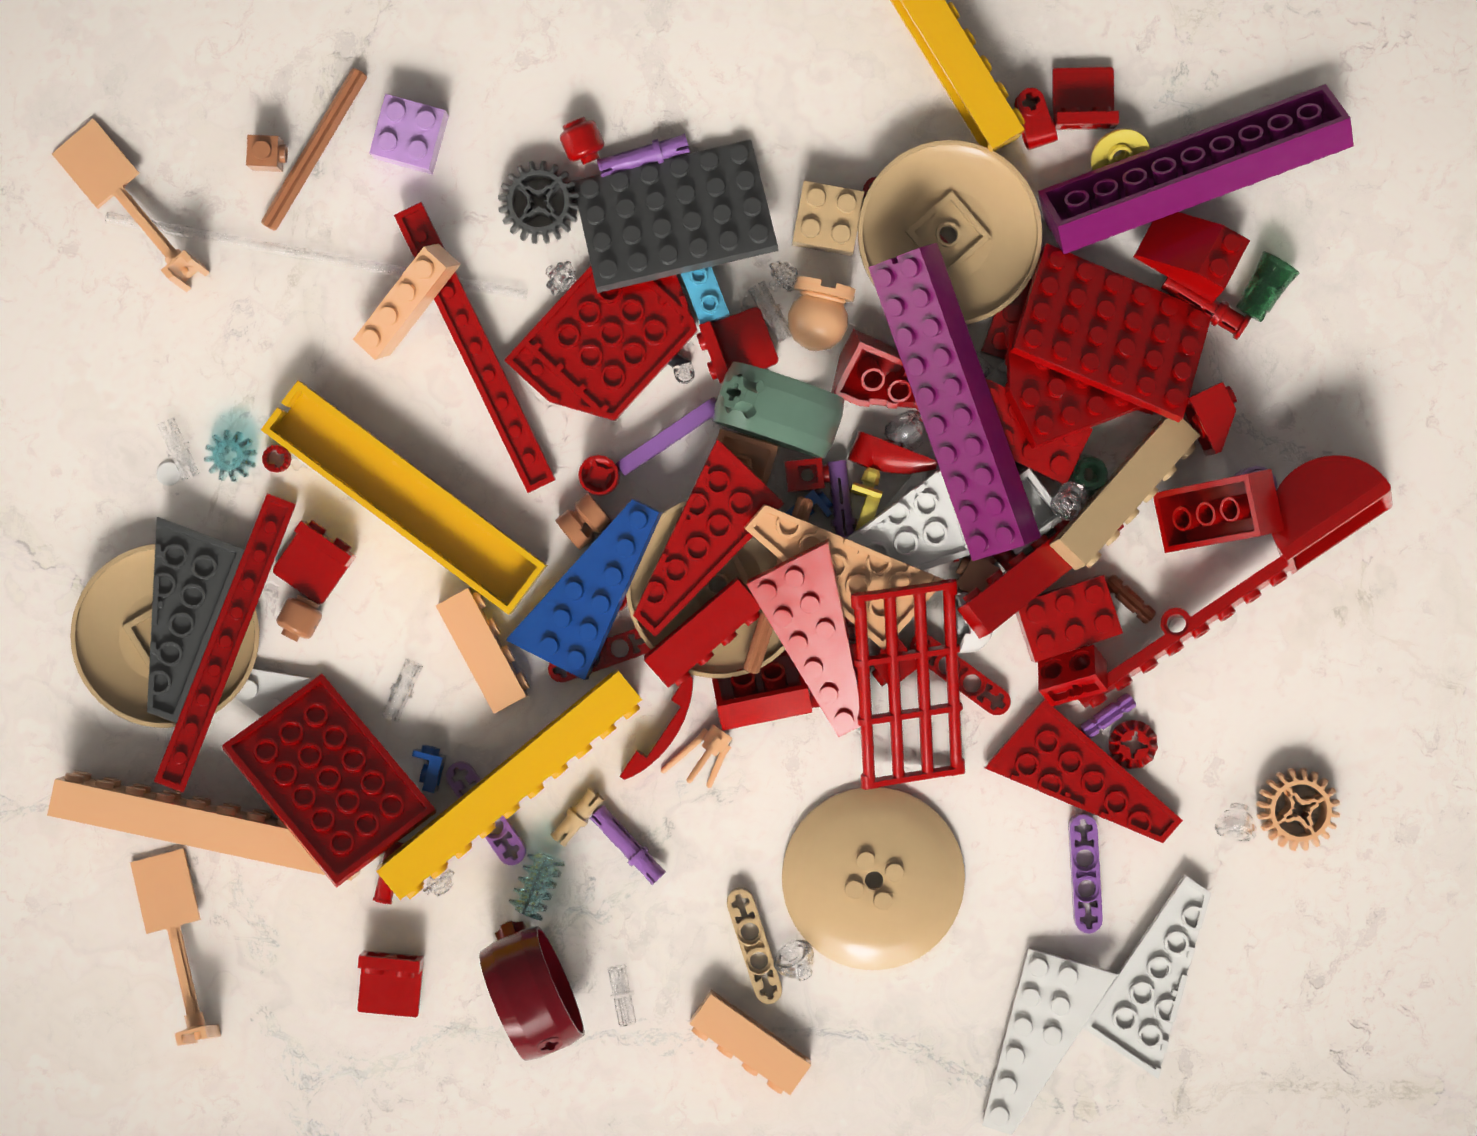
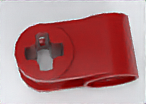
(1038, 124)

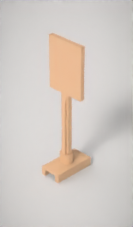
(104, 172)
(168, 903)

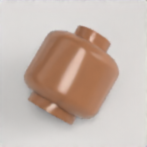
(299, 618)

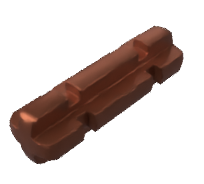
(1130, 599)

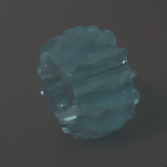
(222, 449)

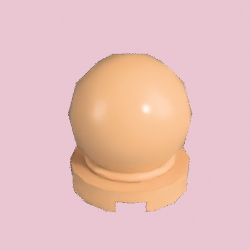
(819, 314)

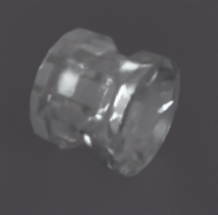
(1069, 501)

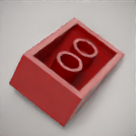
(1192, 252)

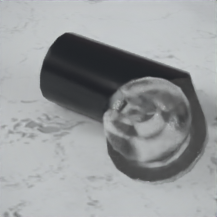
(682, 369)

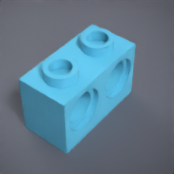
(705, 295)

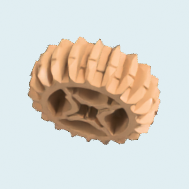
(1310, 803)

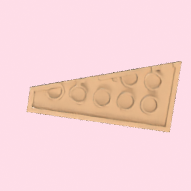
(855, 566)

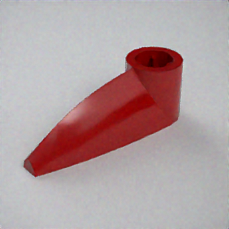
(888, 457)

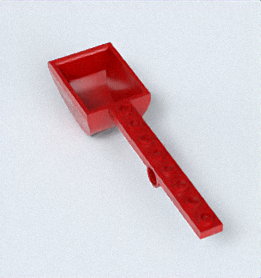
(1319, 509)

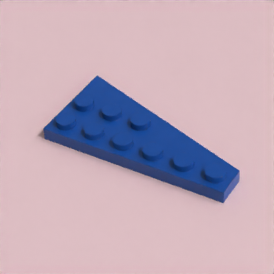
(582, 606)

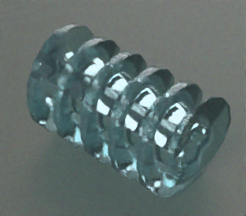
(537, 884)

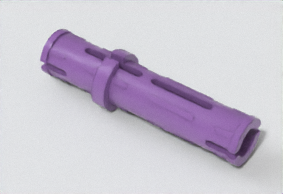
(643, 155)
(837, 470)
(628, 845)

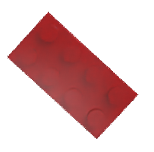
(1051, 460)
(1218, 511)

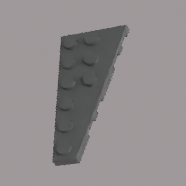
(188, 595)

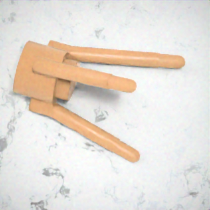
(714, 742)

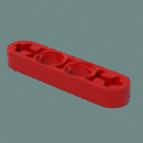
(606, 656)
(964, 670)

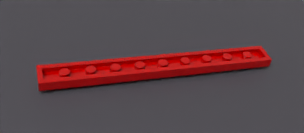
(480, 359)
(224, 643)

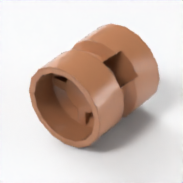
(583, 521)

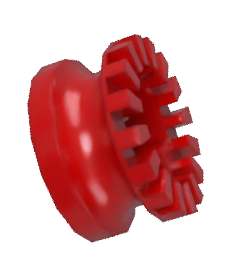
(273, 467)

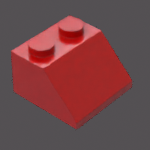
(1211, 416)

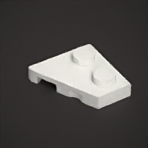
(268, 689)

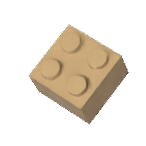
(828, 218)

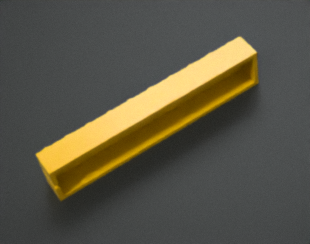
(962, 71)
(404, 497)
(508, 784)

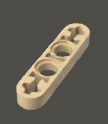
(754, 945)

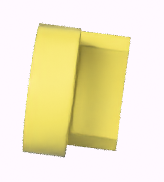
(870, 479)

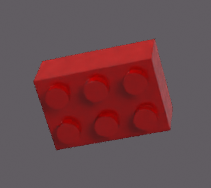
(1068, 618)

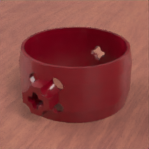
(530, 991)

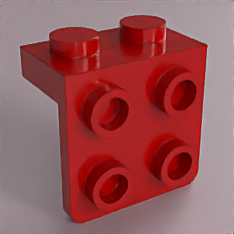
(737, 339)
(314, 561)

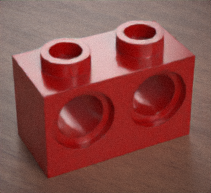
(1072, 675)

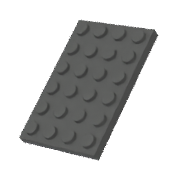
(675, 216)

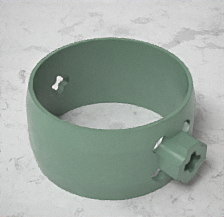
(778, 409)

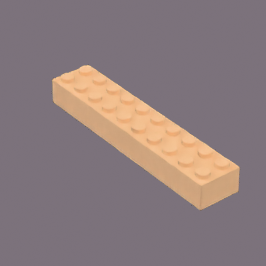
(178, 820)

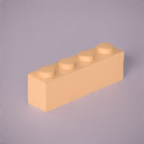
(406, 301)
(482, 650)
(749, 1042)

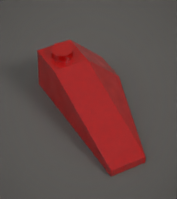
(872, 374)

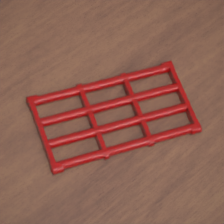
(892, 658)

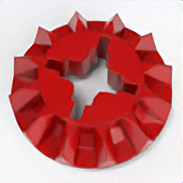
(1123, 733)

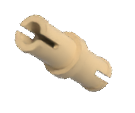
(577, 817)

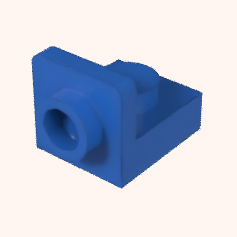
(820, 500)
(430, 773)

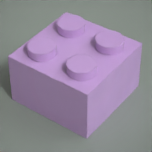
(409, 134)

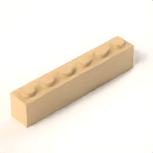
(1124, 491)

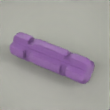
(1108, 715)

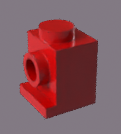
(796, 467)

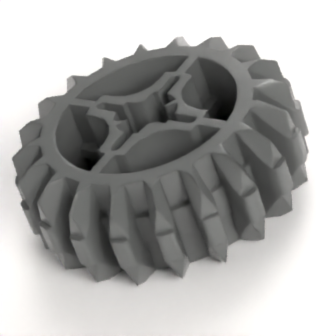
(549, 192)

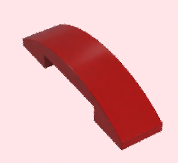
(640, 760)

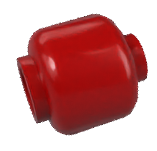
(582, 140)

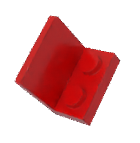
(1083, 98)
(390, 983)

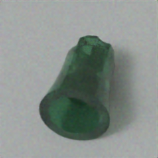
(1266, 286)
(1098, 469)

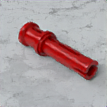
(1222, 313)

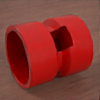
(599, 475)

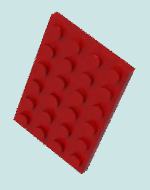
(1111, 332)
(329, 780)

